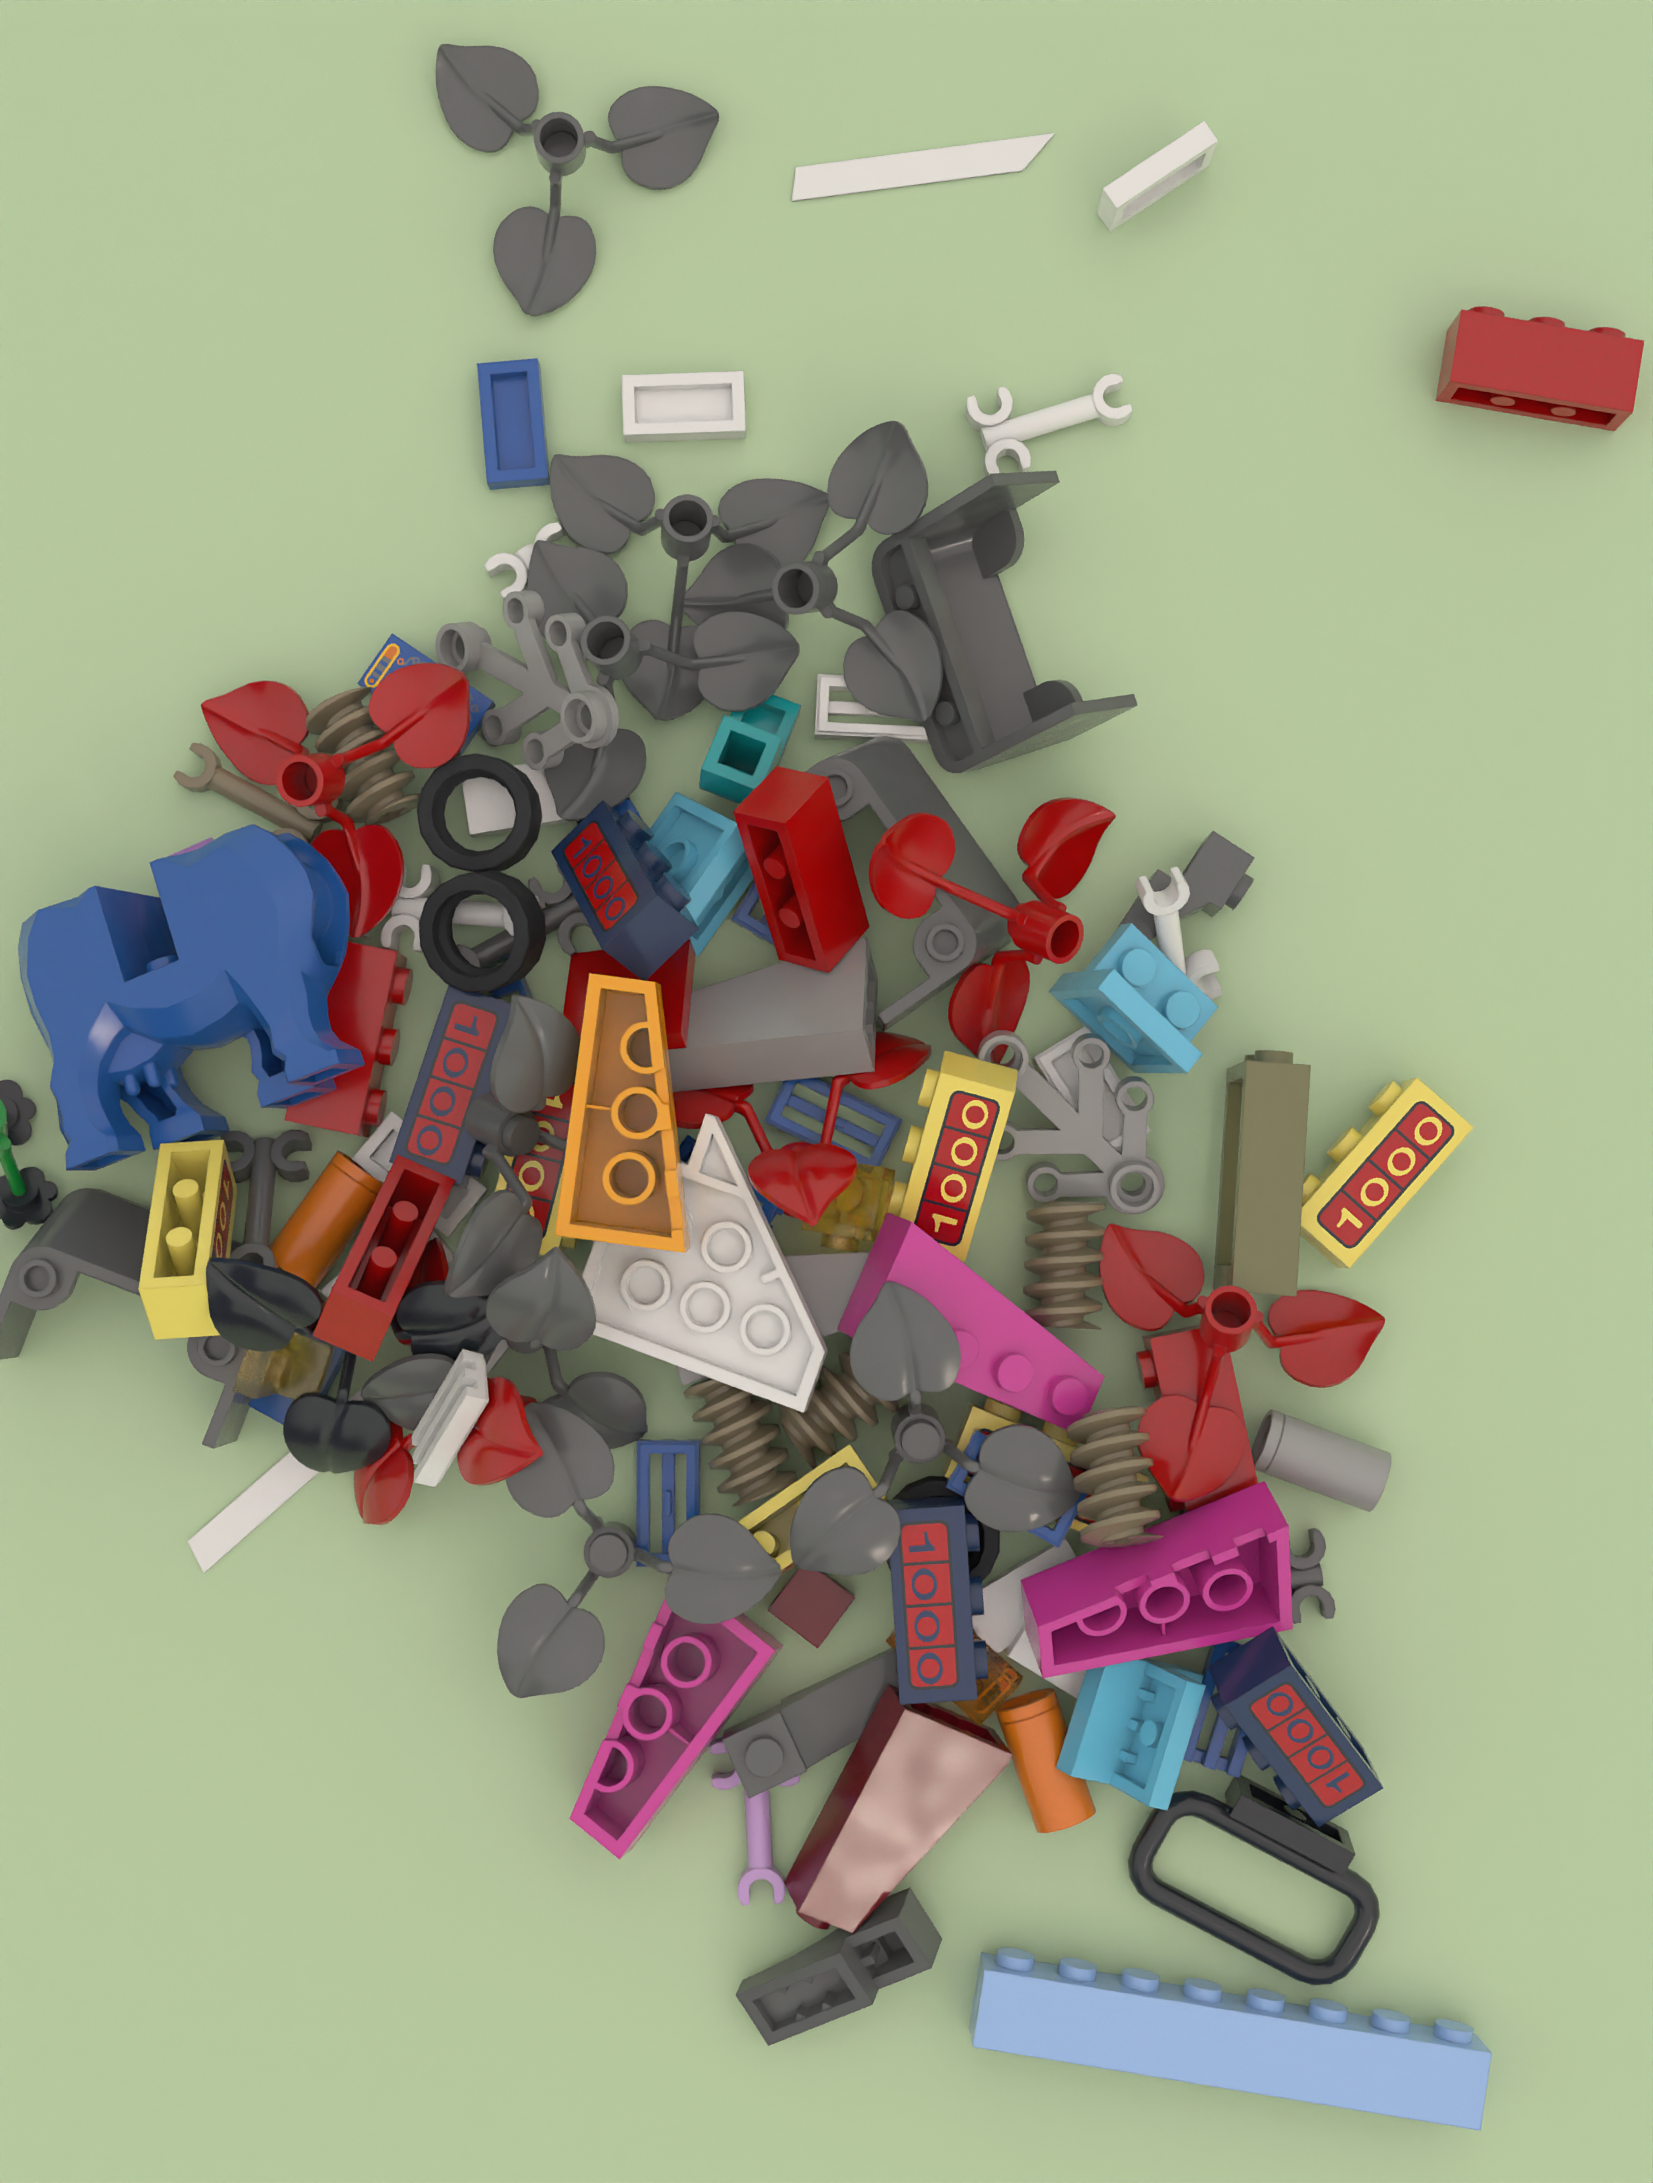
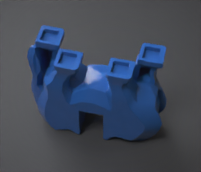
(141, 981)

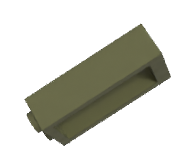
(1262, 1174)

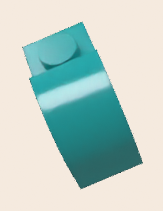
(748, 748)

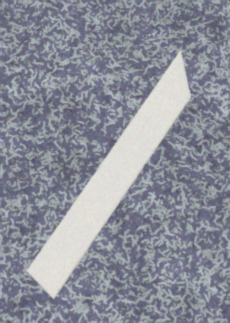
(916, 167)
(251, 1508)

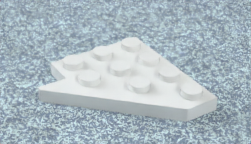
(725, 1302)

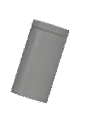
(1321, 1460)

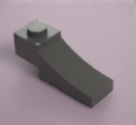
(1213, 877)
(808, 1724)
(842, 1970)

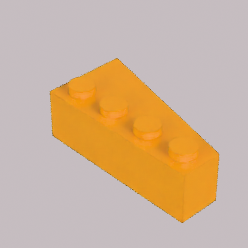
(622, 1134)

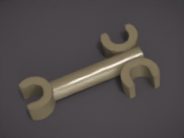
(295, 820)

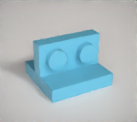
(705, 861)
(1138, 1004)
(1133, 1727)

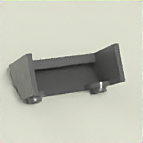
(949, 579)
(959, 933)
(106, 1240)

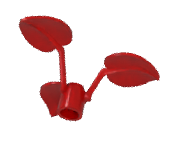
(262, 732)
(1057, 849)
(804, 1175)
(1317, 1332)
(492, 1451)

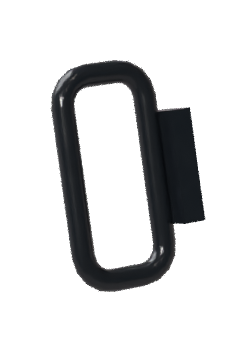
(1287, 1835)

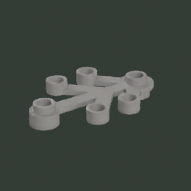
(585, 709)
(1082, 1130)

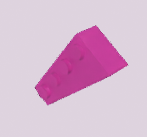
(1000, 1345)
(1203, 1584)
(666, 1720)

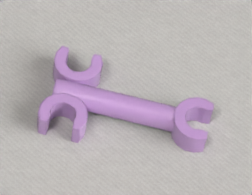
(757, 1833)

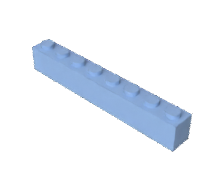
(1230, 2038)

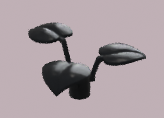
(264, 1307)

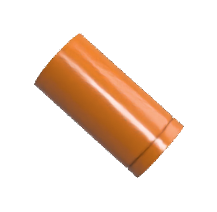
(326, 1219)
(1035, 1736)

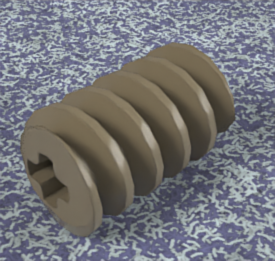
(370, 780)
(1064, 1264)
(831, 1411)
(742, 1441)
(1112, 1478)

